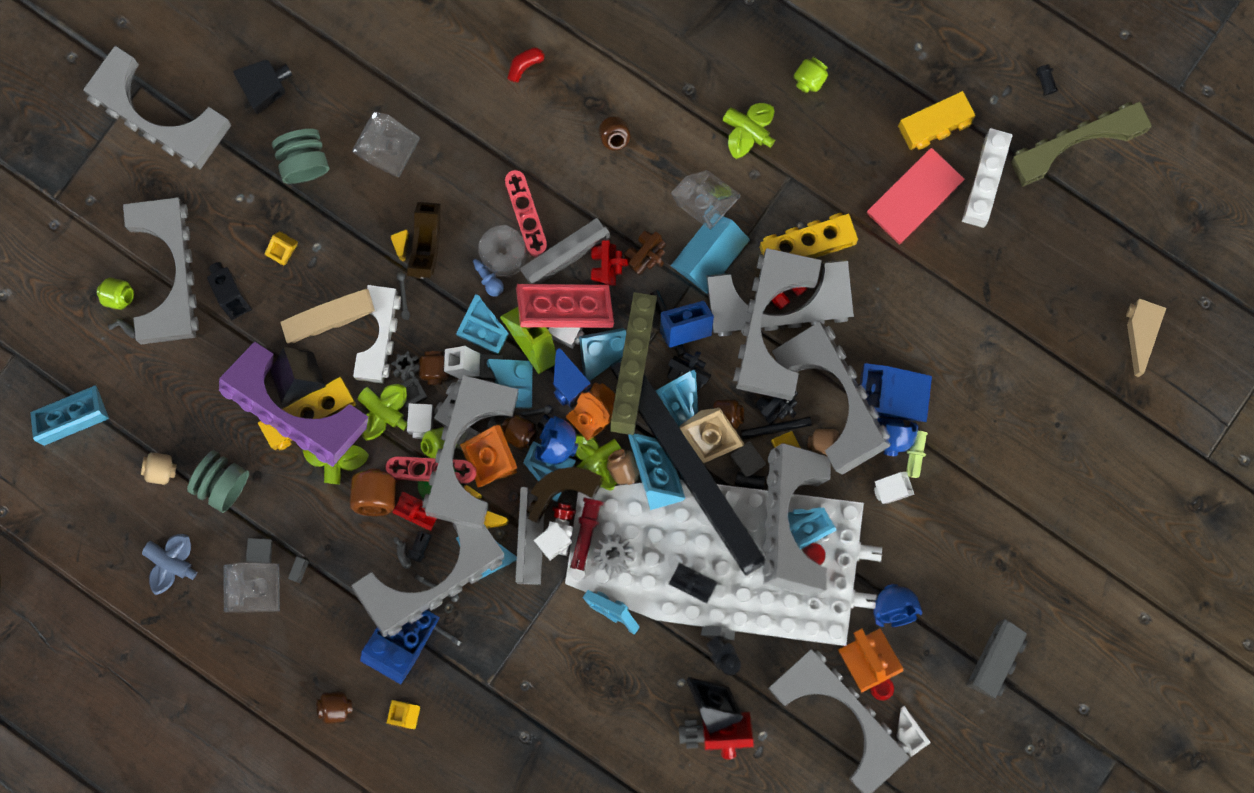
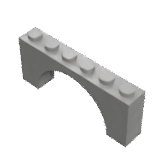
(190, 141)
(828, 302)
(175, 316)
(758, 369)
(474, 402)
(862, 434)
(785, 563)
(394, 608)
(881, 753)

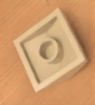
(711, 434)

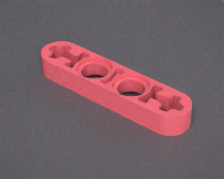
(527, 213)
(430, 465)

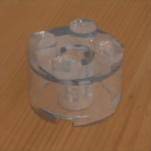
(504, 238)

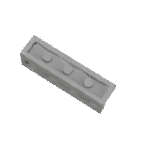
(565, 252)
(528, 553)

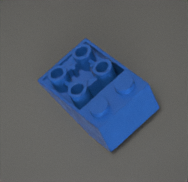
(897, 392)
(397, 654)

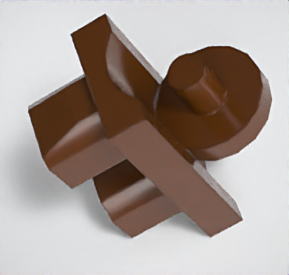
(648, 254)

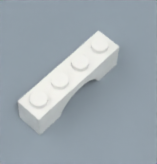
(987, 178)
(372, 363)

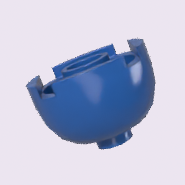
(901, 436)
(557, 442)
(896, 606)

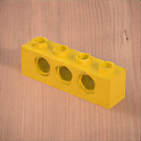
(838, 222)
(314, 401)

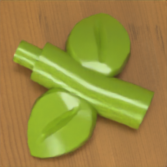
(749, 128)
(383, 409)
(596, 458)
(350, 461)

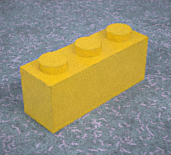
(937, 121)

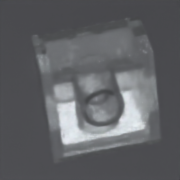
(386, 143)
(705, 197)
(251, 588)

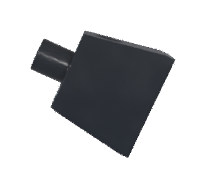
(262, 83)
(228, 291)

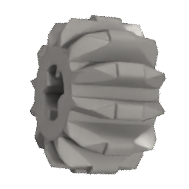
(609, 547)

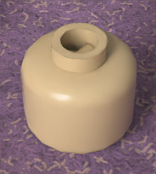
(158, 468)

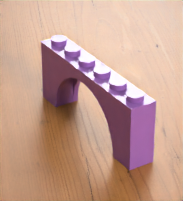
(324, 437)

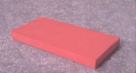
(915, 196)
(564, 305)

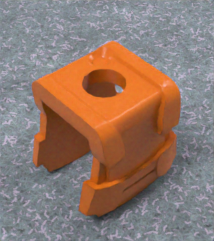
(593, 411)

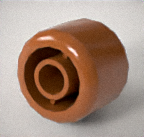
(372, 493)

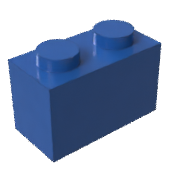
(686, 324)

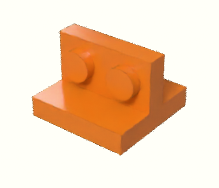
(489, 456)
(870, 659)

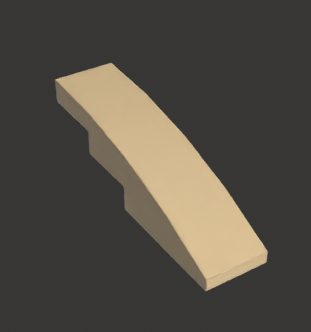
(327, 316)

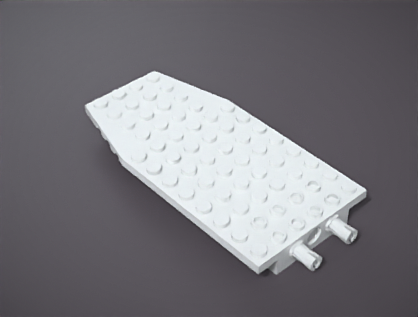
(739, 601)

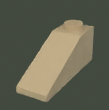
(1142, 330)

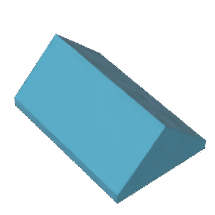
(710, 252)
(68, 416)
(656, 472)

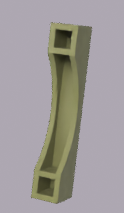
(1121, 125)
(633, 363)

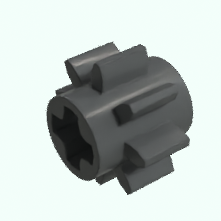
(402, 362)
(691, 733)

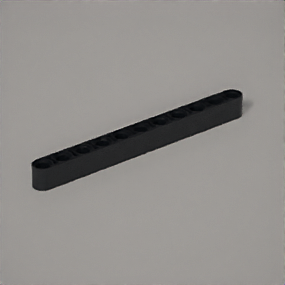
(697, 478)

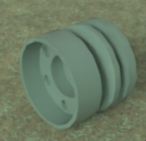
(300, 156)
(217, 481)

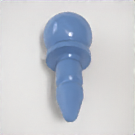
(494, 286)

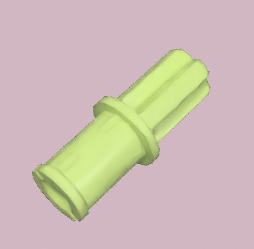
(916, 455)

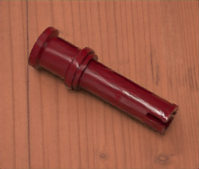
(588, 521)

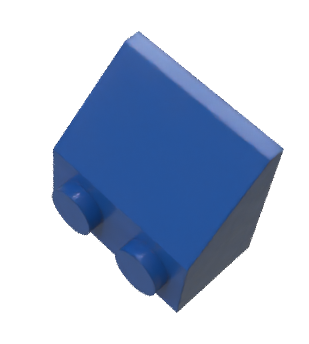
(568, 380)

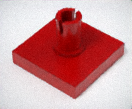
(731, 737)

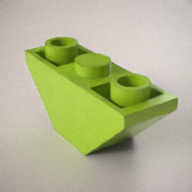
(534, 341)

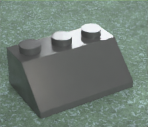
(998, 659)

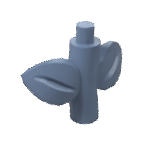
(169, 562)

